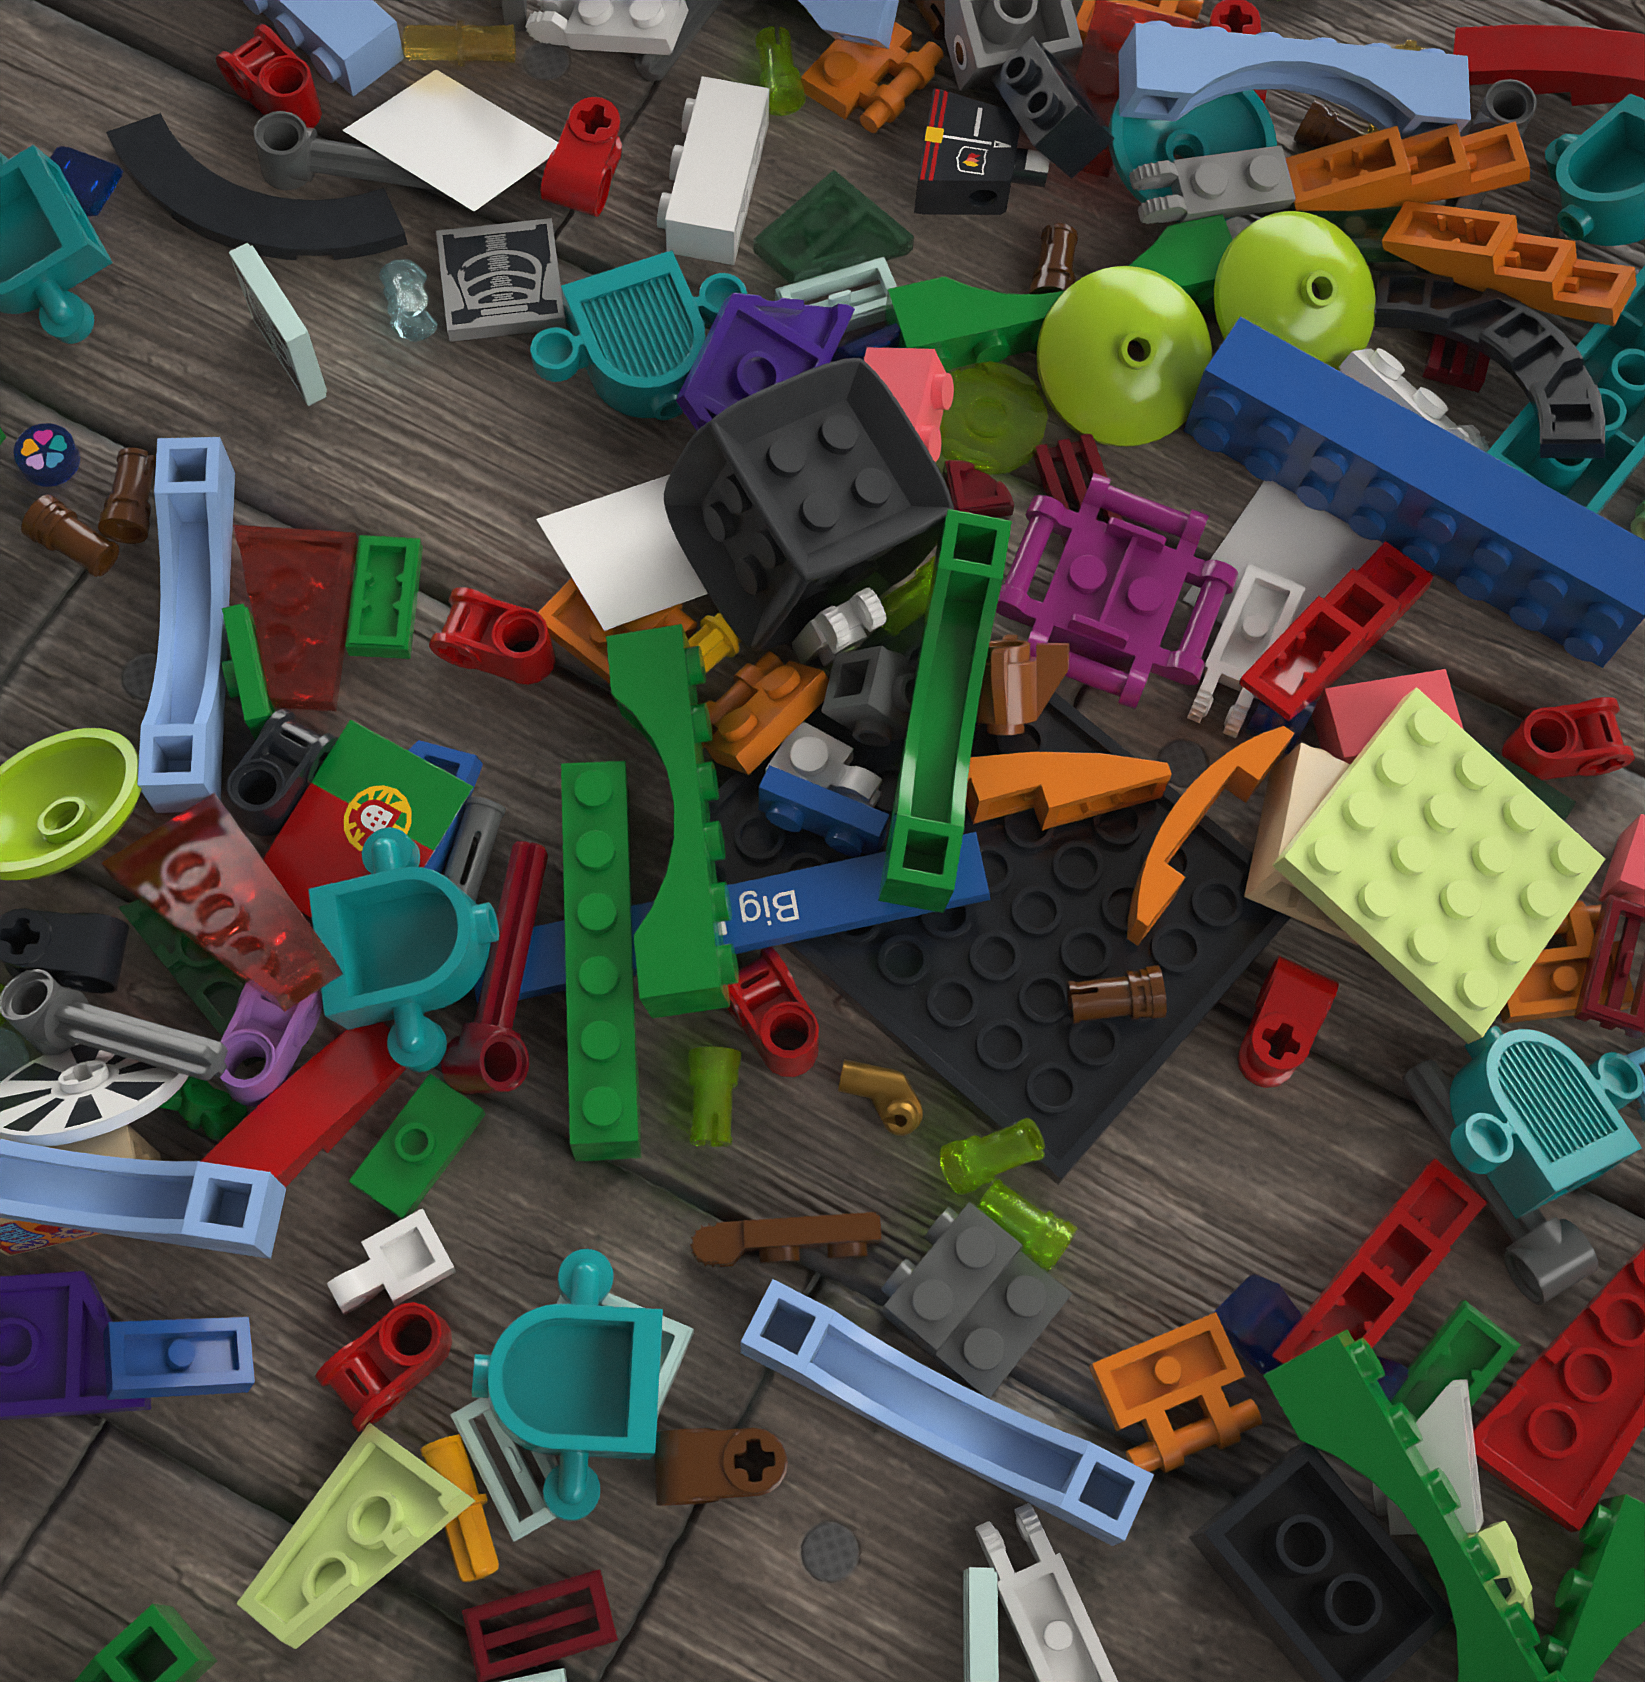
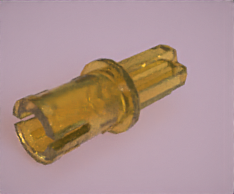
(459, 42)

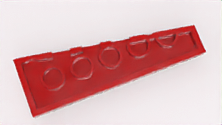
(1575, 1407)

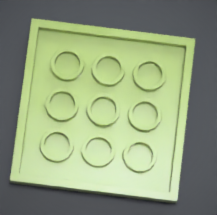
(1440, 865)

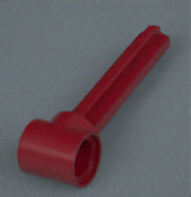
(492, 1030)

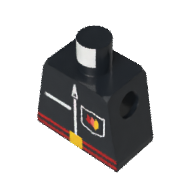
(972, 158)

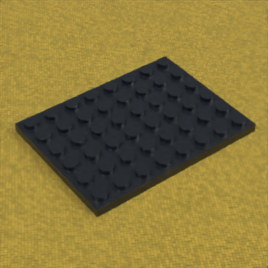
(985, 982)

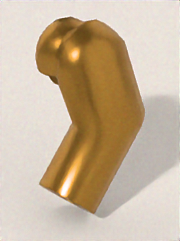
(889, 1093)

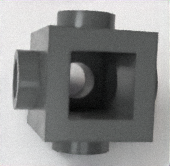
(871, 694)

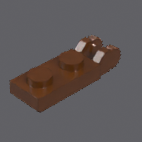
(782, 1238)

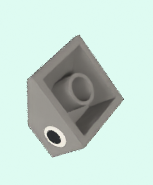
(989, 31)

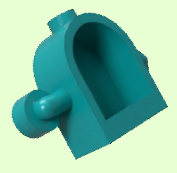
(1603, 177)
(45, 246)
(633, 333)
(403, 946)
(1540, 1115)
(577, 1382)

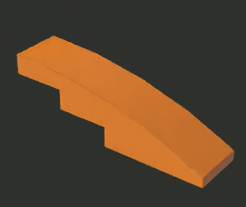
(1423, 168)
(1489, 252)
(1061, 785)

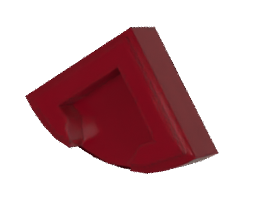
(976, 491)

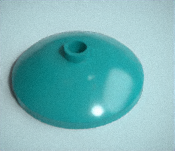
(1216, 127)

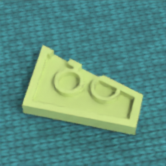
(350, 1536)

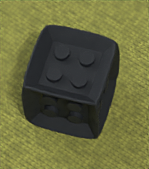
(805, 500)

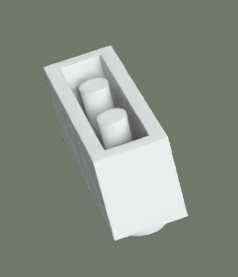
(714, 170)

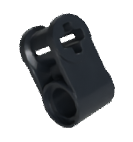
(279, 761)
(75, 949)

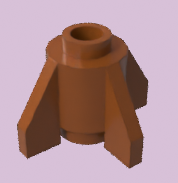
(1019, 685)

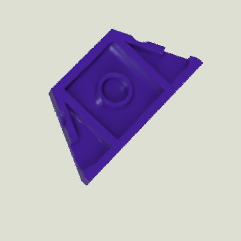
(756, 347)
(54, 1348)

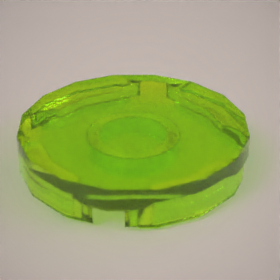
(993, 418)

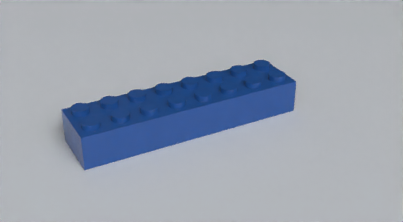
(1422, 492)

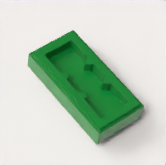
(384, 597)
(245, 671)
(417, 1147)
(1461, 1349)

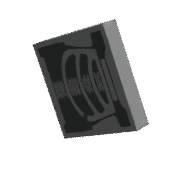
(500, 279)

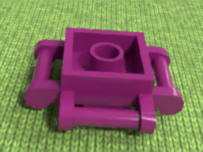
(1117, 589)

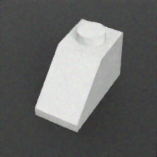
(1451, 1447)

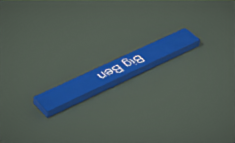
(776, 911)

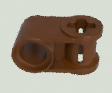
(702, 1465)

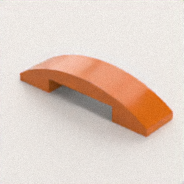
(1236, 771)

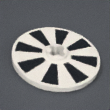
(80, 1096)

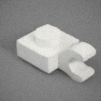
(826, 762)
(402, 1260)

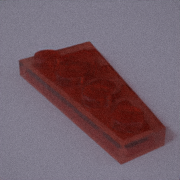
(227, 900)

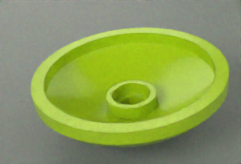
(1270, 279)
(1087, 361)
(64, 800)

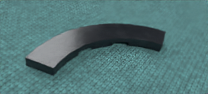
(240, 216)
(1514, 337)

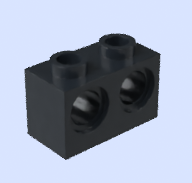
(1052, 107)

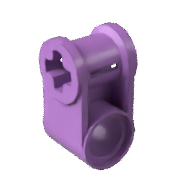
(270, 1033)

